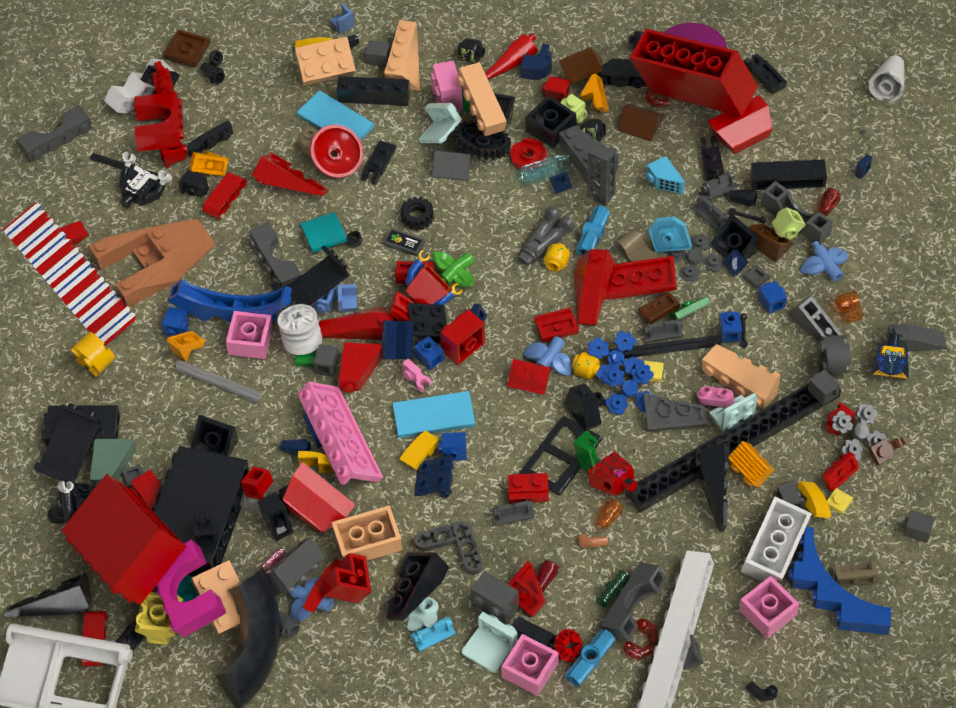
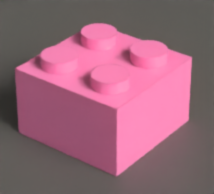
(446, 84)
(249, 335)
(769, 607)
(530, 665)

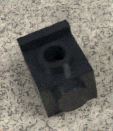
(193, 184)

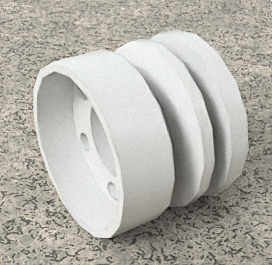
(299, 329)

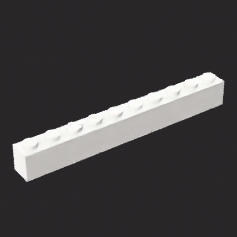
(675, 635)

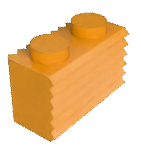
(750, 464)

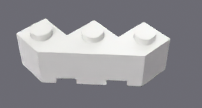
(122, 98)

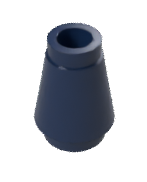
(295, 445)

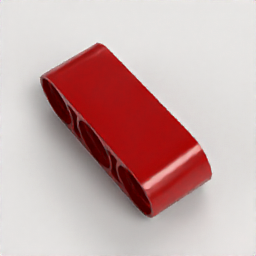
(223, 195)
(94, 628)

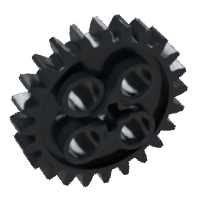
(474, 142)

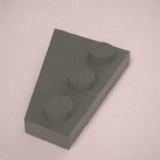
(671, 414)

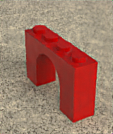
(164, 134)

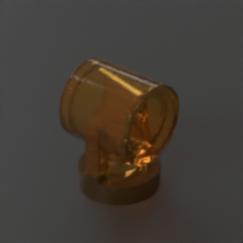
(850, 304)

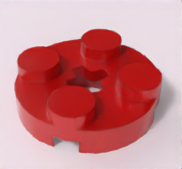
(527, 146)

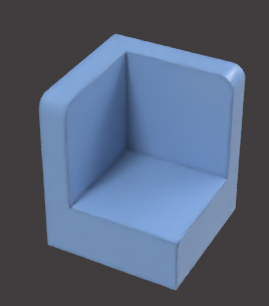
(343, 21)
(347, 298)

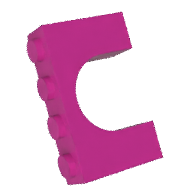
(194, 614)

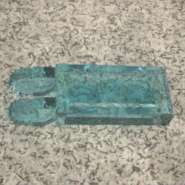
(544, 169)

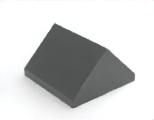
(452, 164)

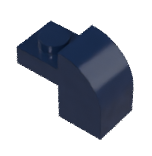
(537, 66)

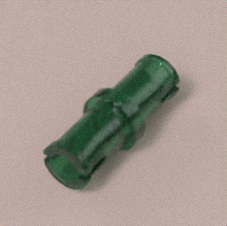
(612, 588)

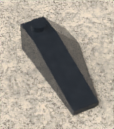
(711, 470)
(418, 578)
(67, 599)

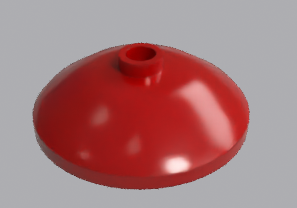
(345, 146)

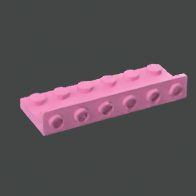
(339, 433)

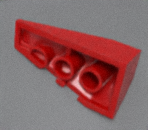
(276, 172)
(591, 283)
(357, 325)

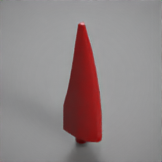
(513, 55)

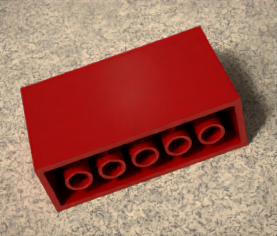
(694, 72)
(123, 540)

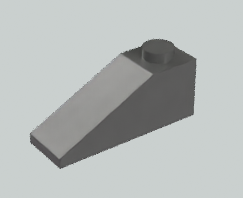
(814, 319)
(918, 338)

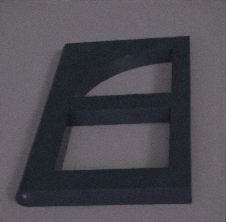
(574, 463)

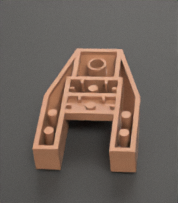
(162, 250)

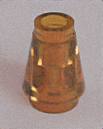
(610, 512)

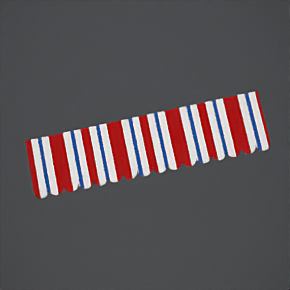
(68, 274)

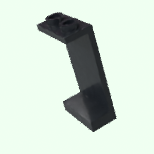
(317, 280)
(106, 413)
(69, 444)

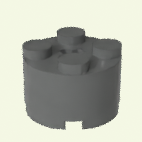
(834, 354)

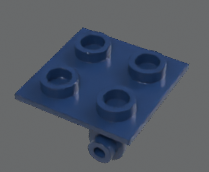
(435, 476)

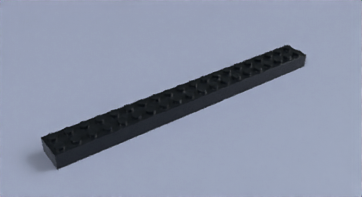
(752, 430)

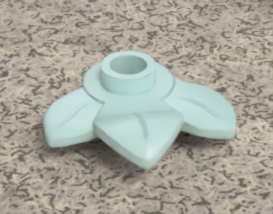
(422, 616)

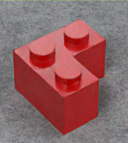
(348, 580)

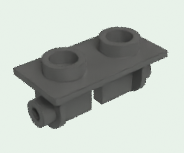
(725, 184)
(710, 212)
(663, 331)
(513, 512)

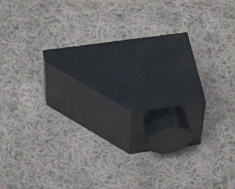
(583, 406)
(275, 516)

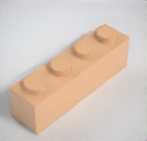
(404, 57)
(481, 99)
(741, 375)

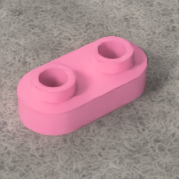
(715, 396)

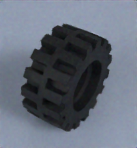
(417, 222)

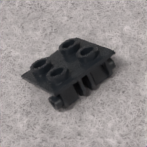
(427, 320)

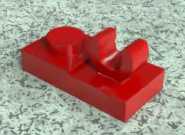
(840, 471)

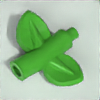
(453, 269)

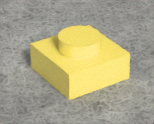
(657, 369)
(839, 501)

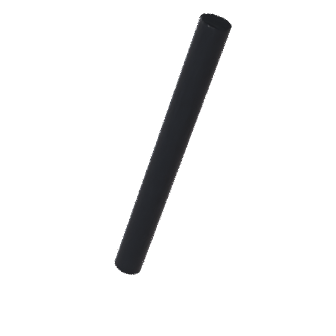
(111, 162)

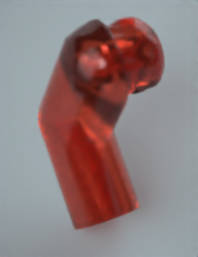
(653, 100)
(648, 629)
(636, 651)

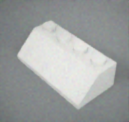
(776, 541)

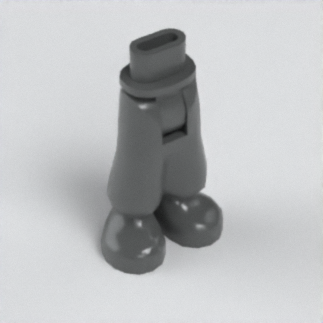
(545, 235)

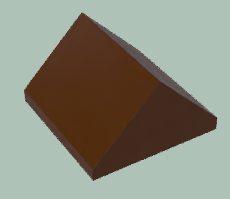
(581, 65)
(639, 121)
(770, 243)

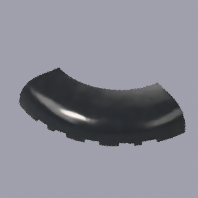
(256, 640)

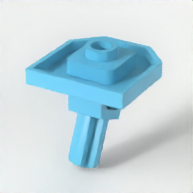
(669, 235)

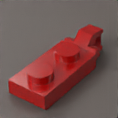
(162, 79)

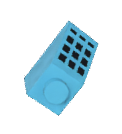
(665, 176)

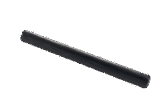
(672, 346)

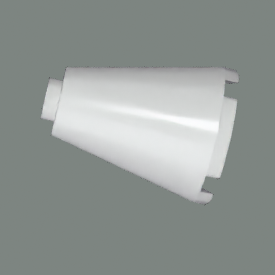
(888, 80)

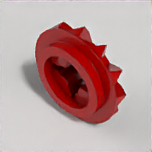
(565, 637)

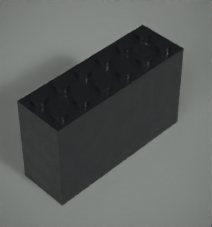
(199, 484)

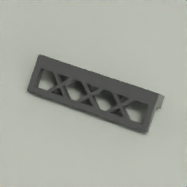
(605, 179)

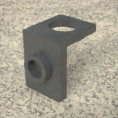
(694, 654)

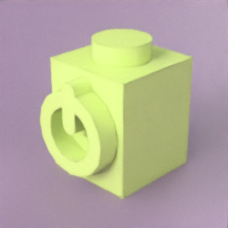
(577, 106)
(788, 223)

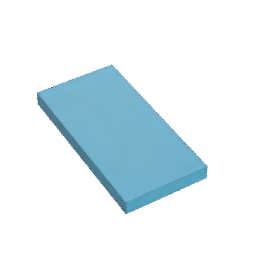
(325, 111)
(434, 414)

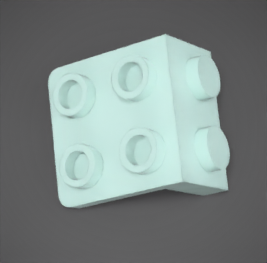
(445, 120)
(734, 414)
(490, 643)

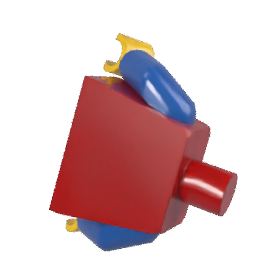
(426, 285)

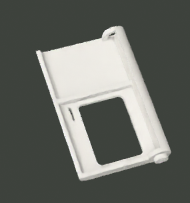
(36, 662)

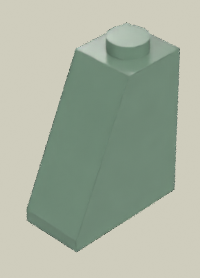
(110, 457)

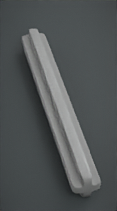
(218, 381)

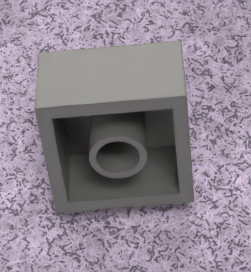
(494, 598)

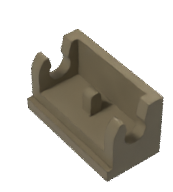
(855, 574)

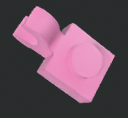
(413, 373)

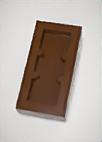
(658, 308)

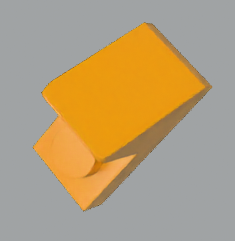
(595, 90)
(208, 163)
(183, 344)

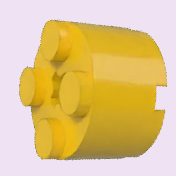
(92, 353)

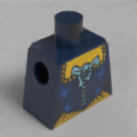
(891, 359)

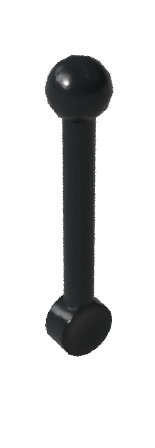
(733, 211)
(744, 343)

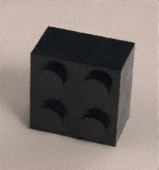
(549, 120)

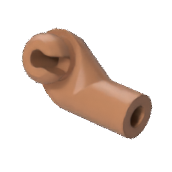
(585, 542)

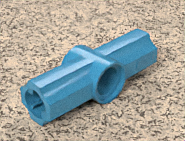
(593, 230)
(597, 648)

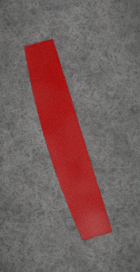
(316, 594)

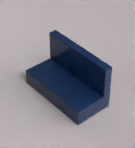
(397, 340)

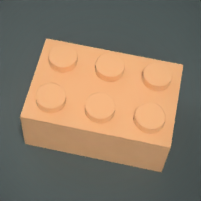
(324, 61)
(368, 534)
(220, 580)

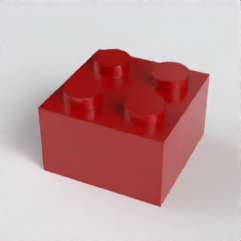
(463, 337)

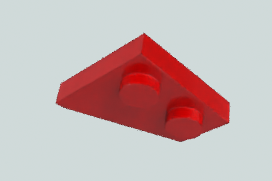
(530, 592)

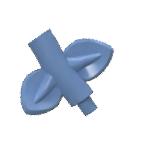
(825, 261)
(550, 355)
(301, 594)

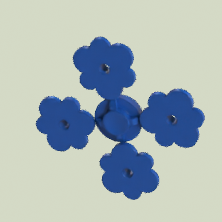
(614, 357)
(628, 388)

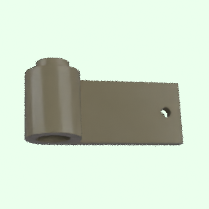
(634, 247)

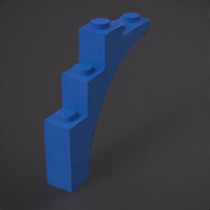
(208, 304)
(851, 611)

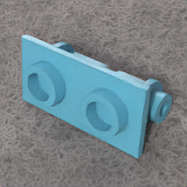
(430, 636)

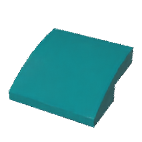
(323, 231)

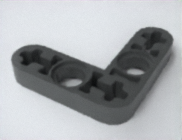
(455, 536)

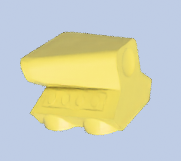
(153, 620)

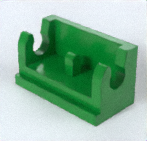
(586, 451)

